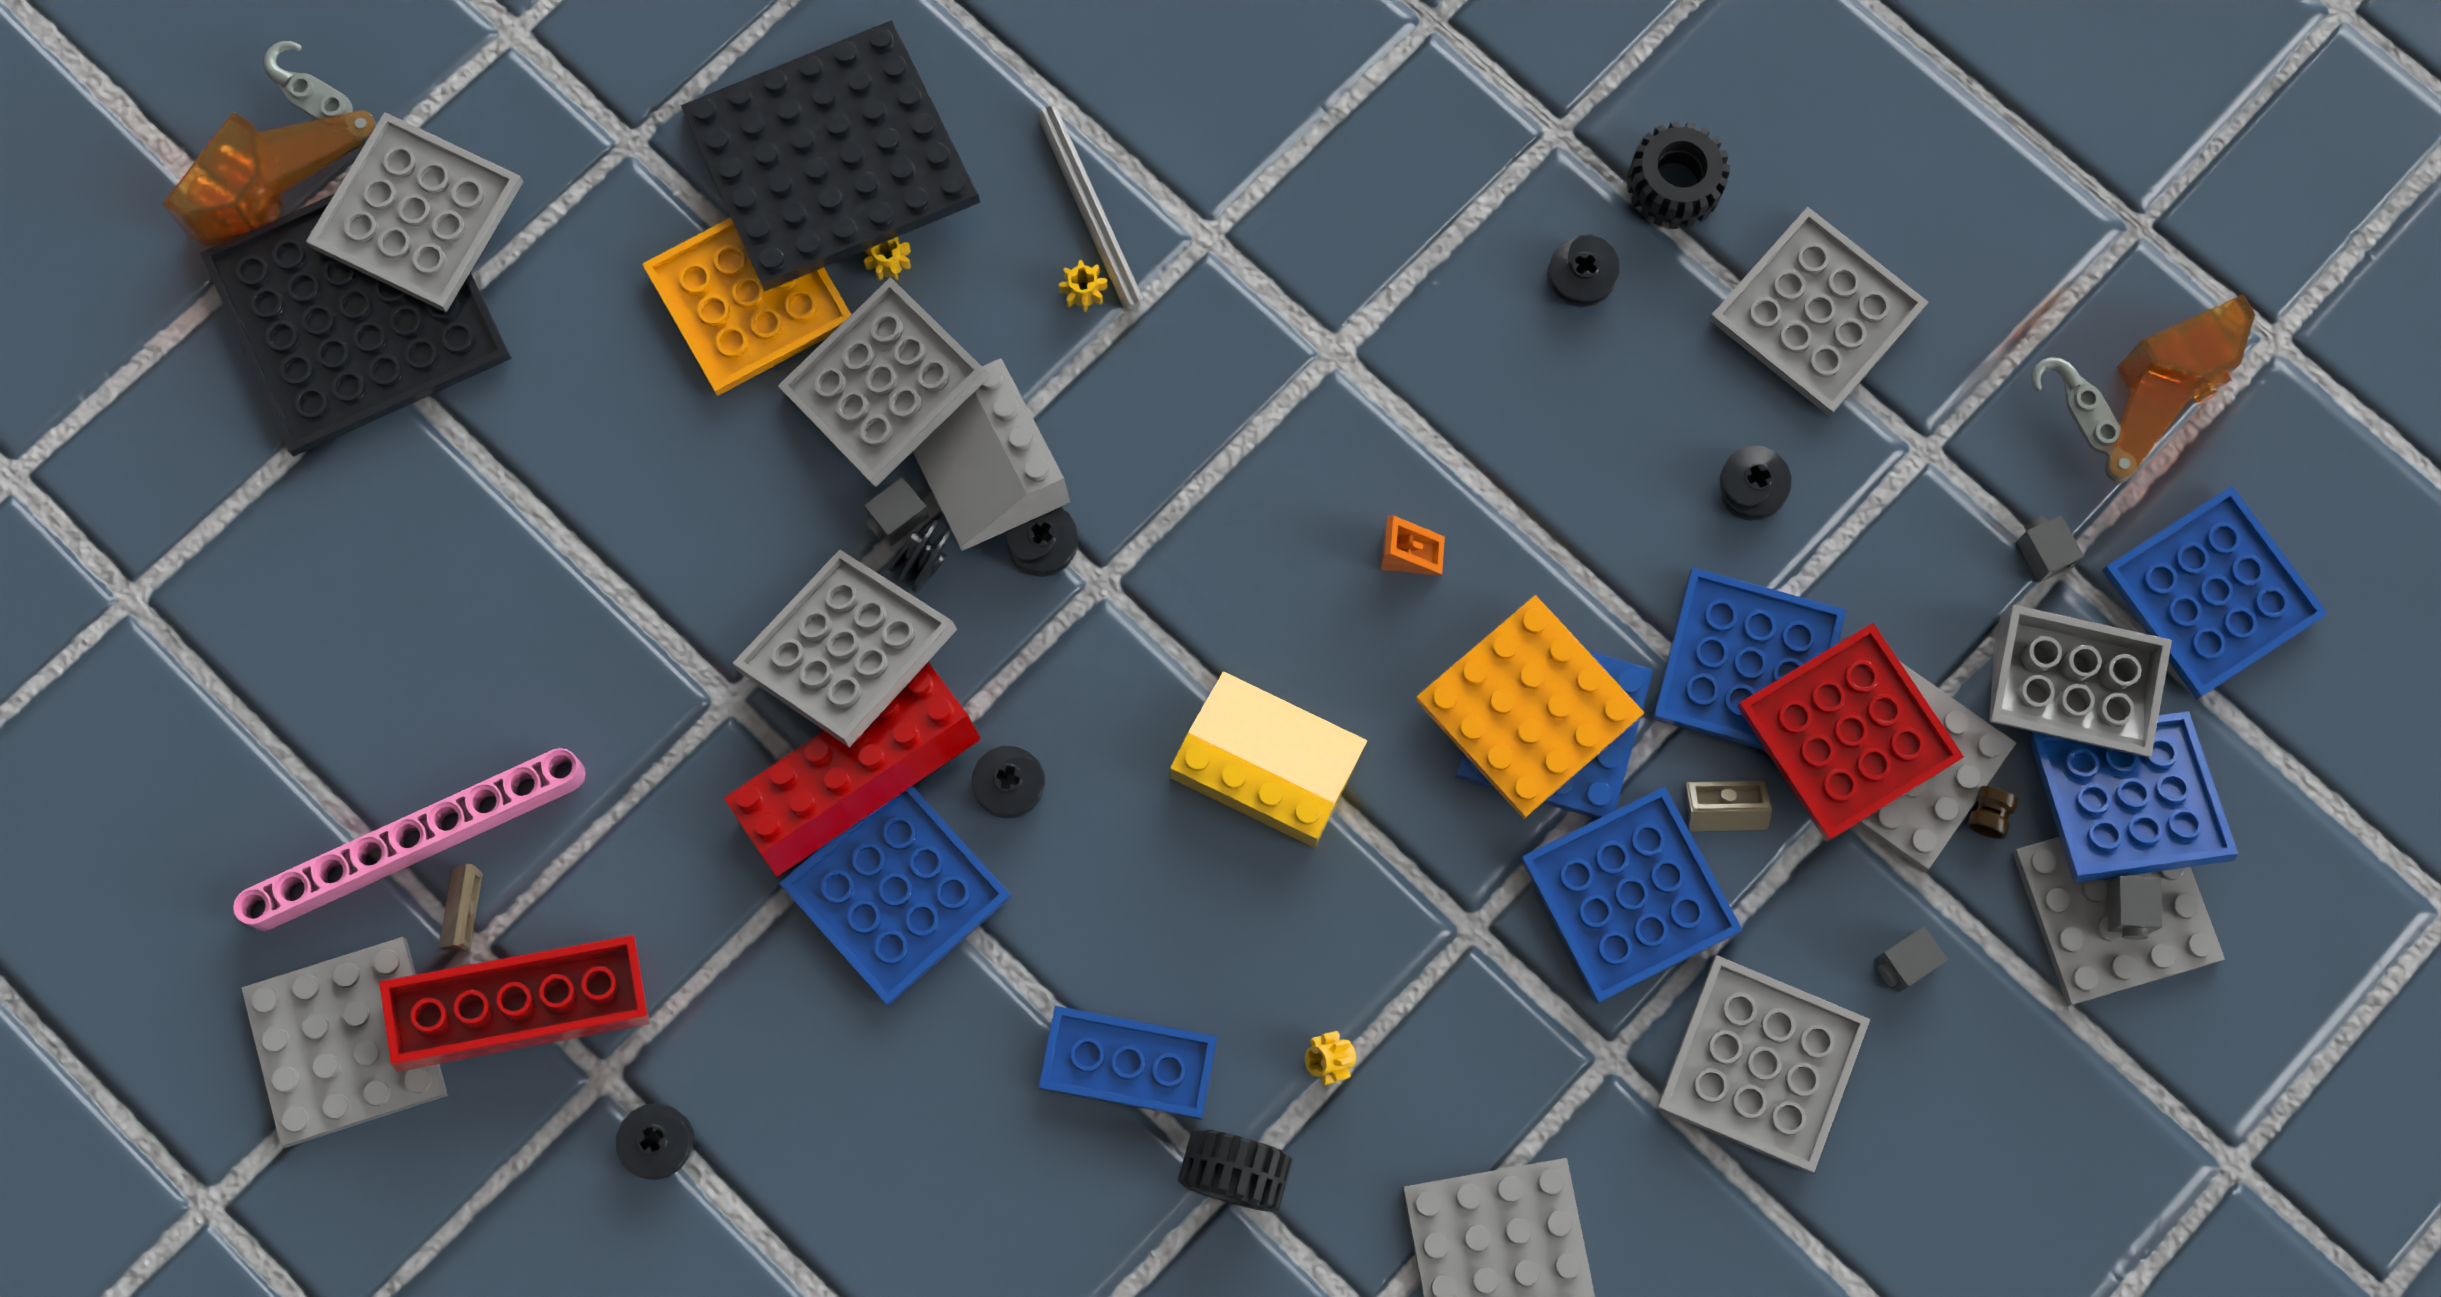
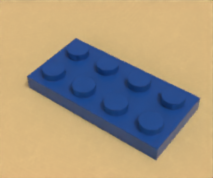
(1128, 1062)

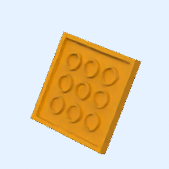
(727, 314)
(1529, 706)

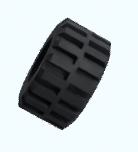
(1683, 147)
(1235, 1170)

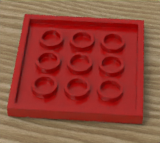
(1850, 732)

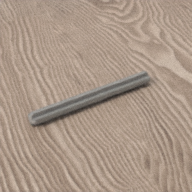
(1090, 208)

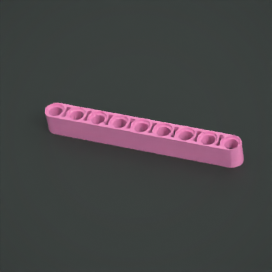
(391, 840)

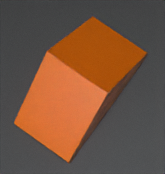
(1411, 548)

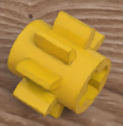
(892, 266)
(1087, 275)
(1330, 1058)

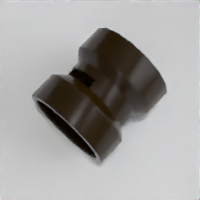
(1992, 812)

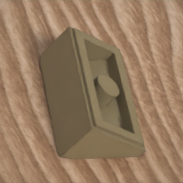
(1727, 806)
(461, 908)

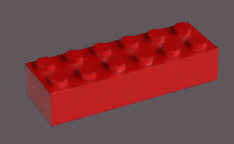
(834, 786)
(513, 1003)

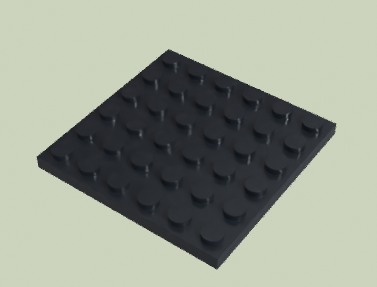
(829, 155)
(336, 341)

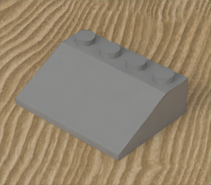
(990, 463)
(2078, 680)

